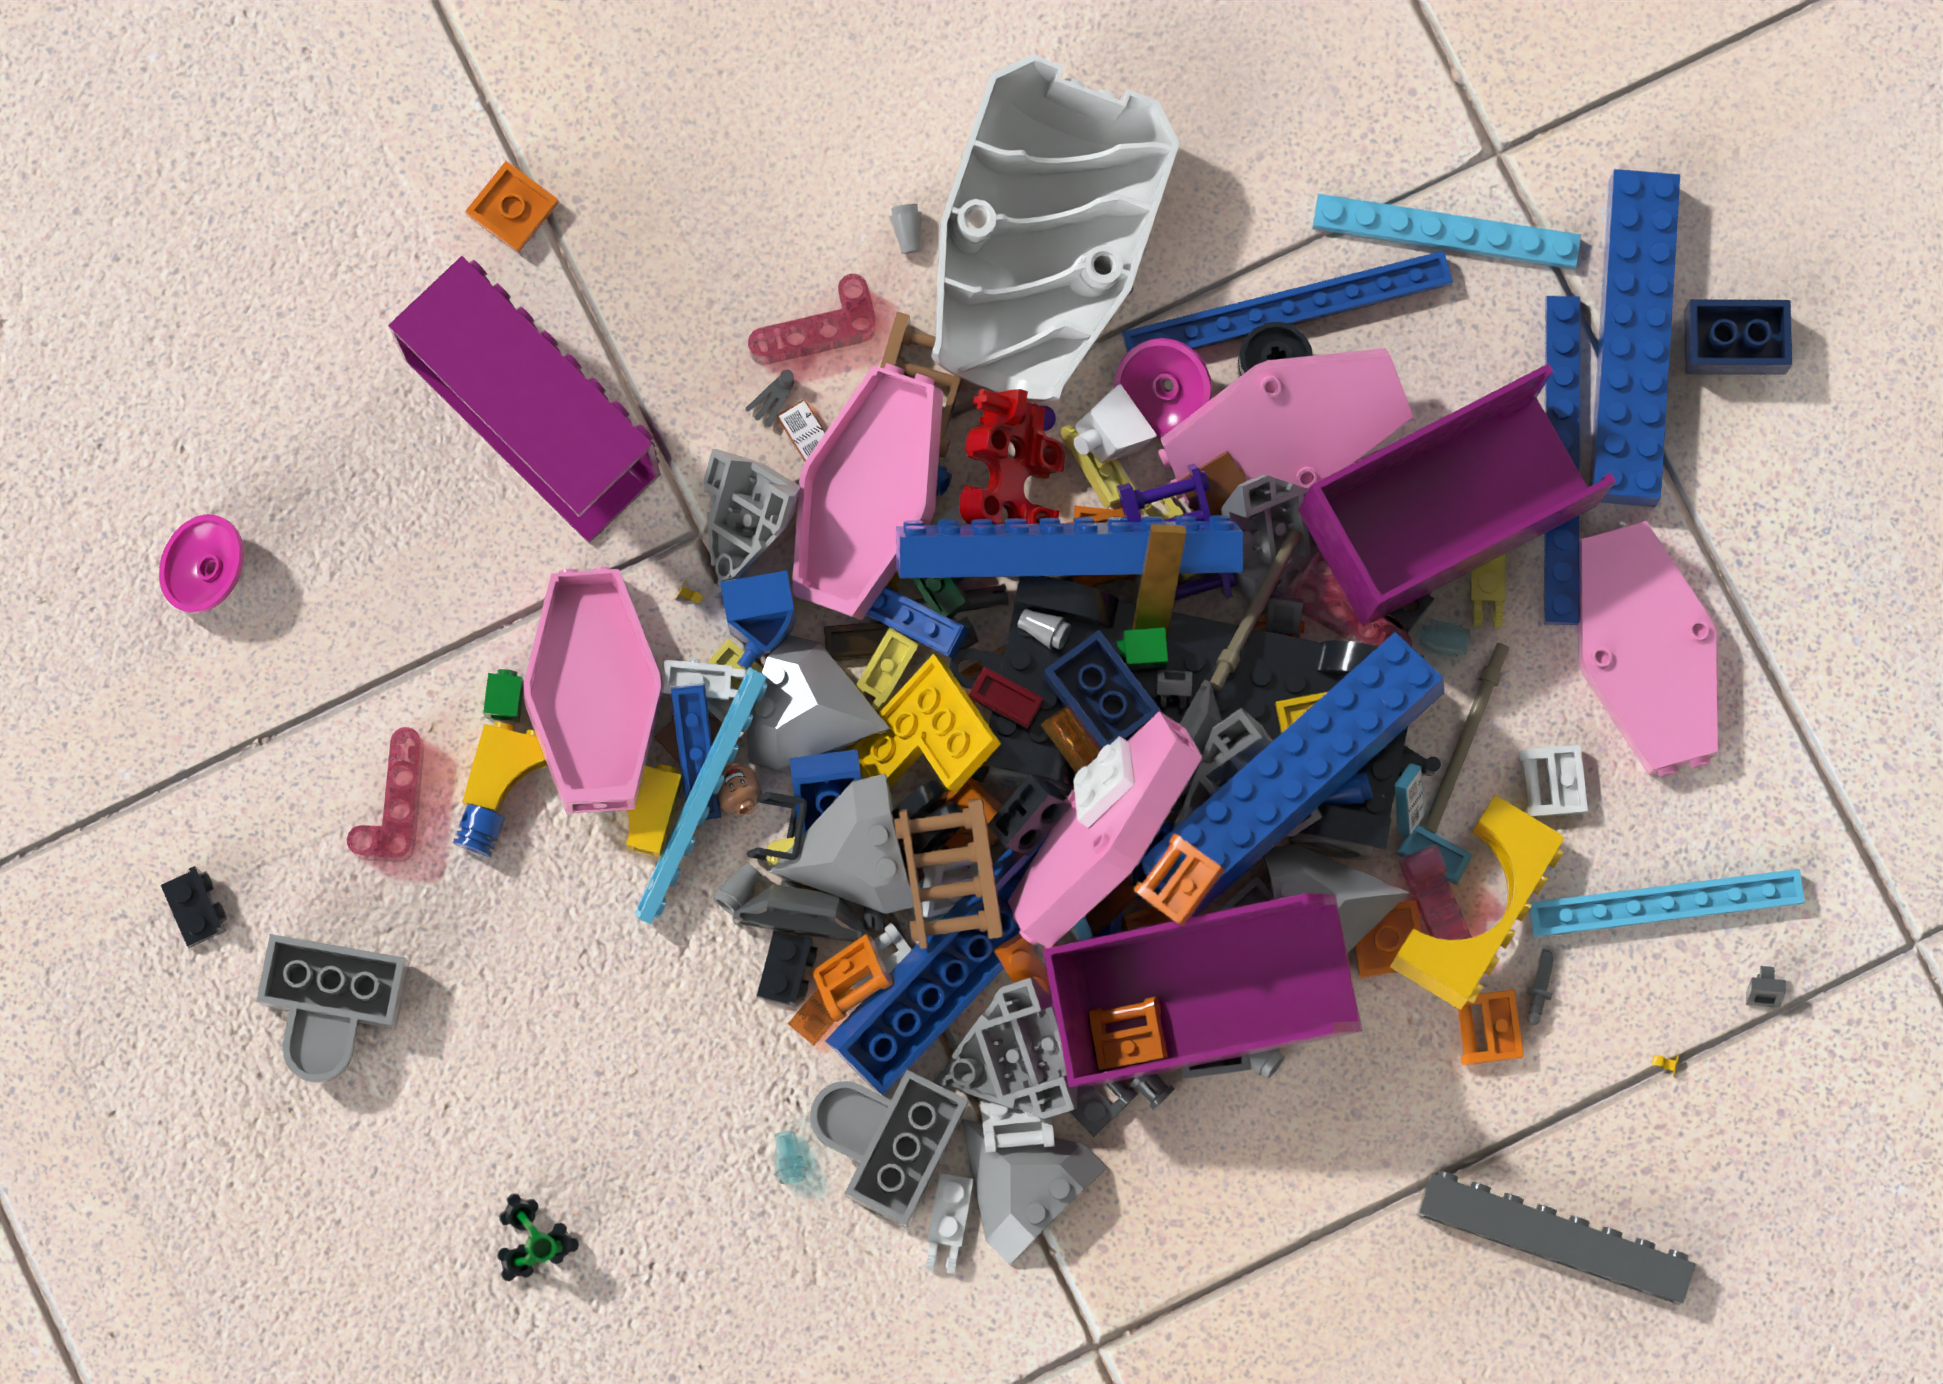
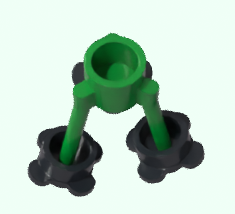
(538, 1246)

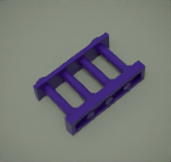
(1134, 500)

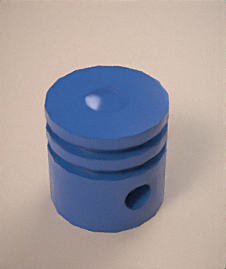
(479, 830)

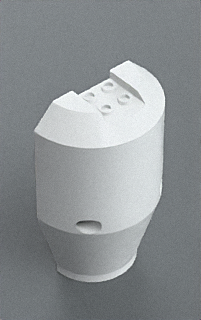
(1053, 191)

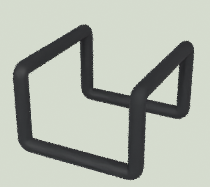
(788, 802)

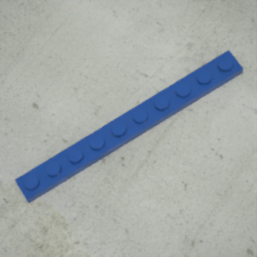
(1300, 303)
(1563, 411)

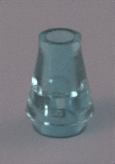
(789, 1161)

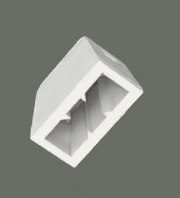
(1113, 428)

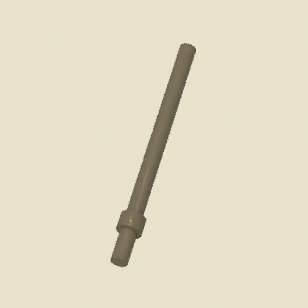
(1230, 657)
(1489, 678)

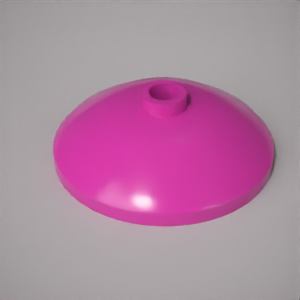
(1143, 378)
(201, 563)

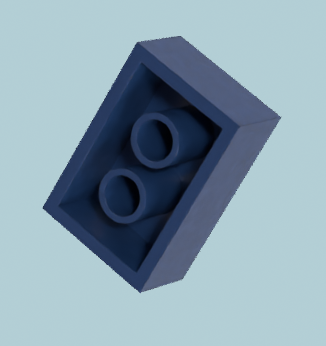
(1738, 337)
(1100, 691)

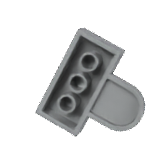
(327, 997)
(891, 1139)

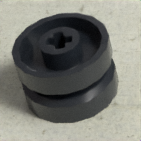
(1272, 342)
(924, 803)

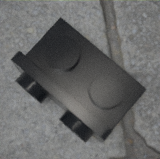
(194, 907)
(786, 968)

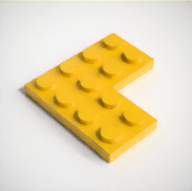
(933, 719)

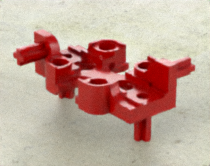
(1036, 455)

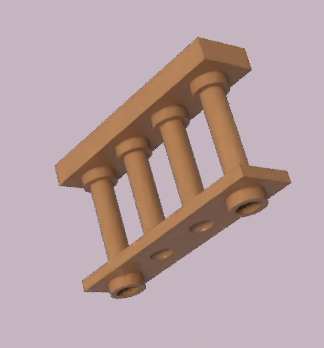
(904, 334)
(976, 852)

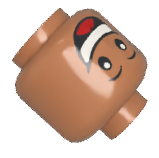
(739, 789)

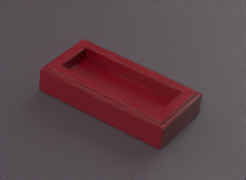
(1006, 698)

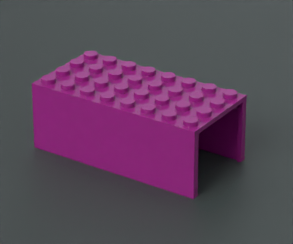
(526, 398)
(1447, 499)
(1222, 980)

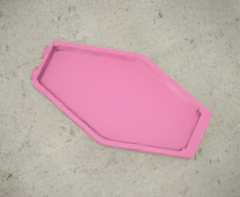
(1294, 418)
(863, 482)
(1648, 649)
(592, 690)
(1084, 863)

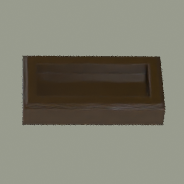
(854, 640)

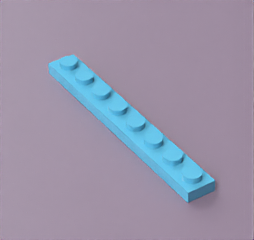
(1446, 231)
(696, 809)
(1666, 903)

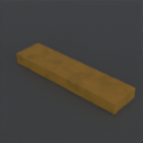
(1159, 577)

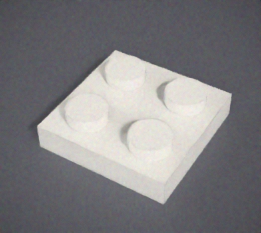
(1103, 781)

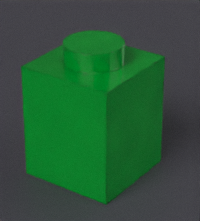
(1143, 648)
(504, 696)

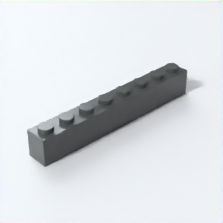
(1555, 1238)

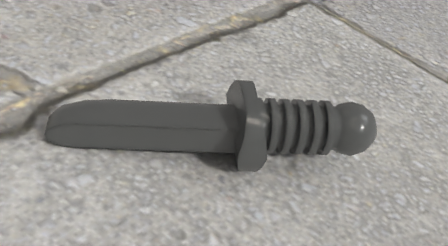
(1539, 991)

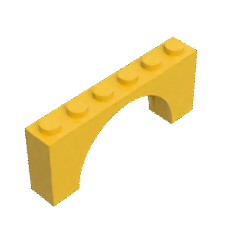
(509, 756)
(1456, 966)

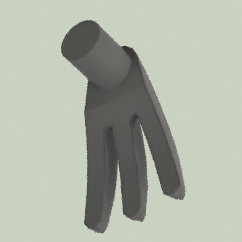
(779, 389)

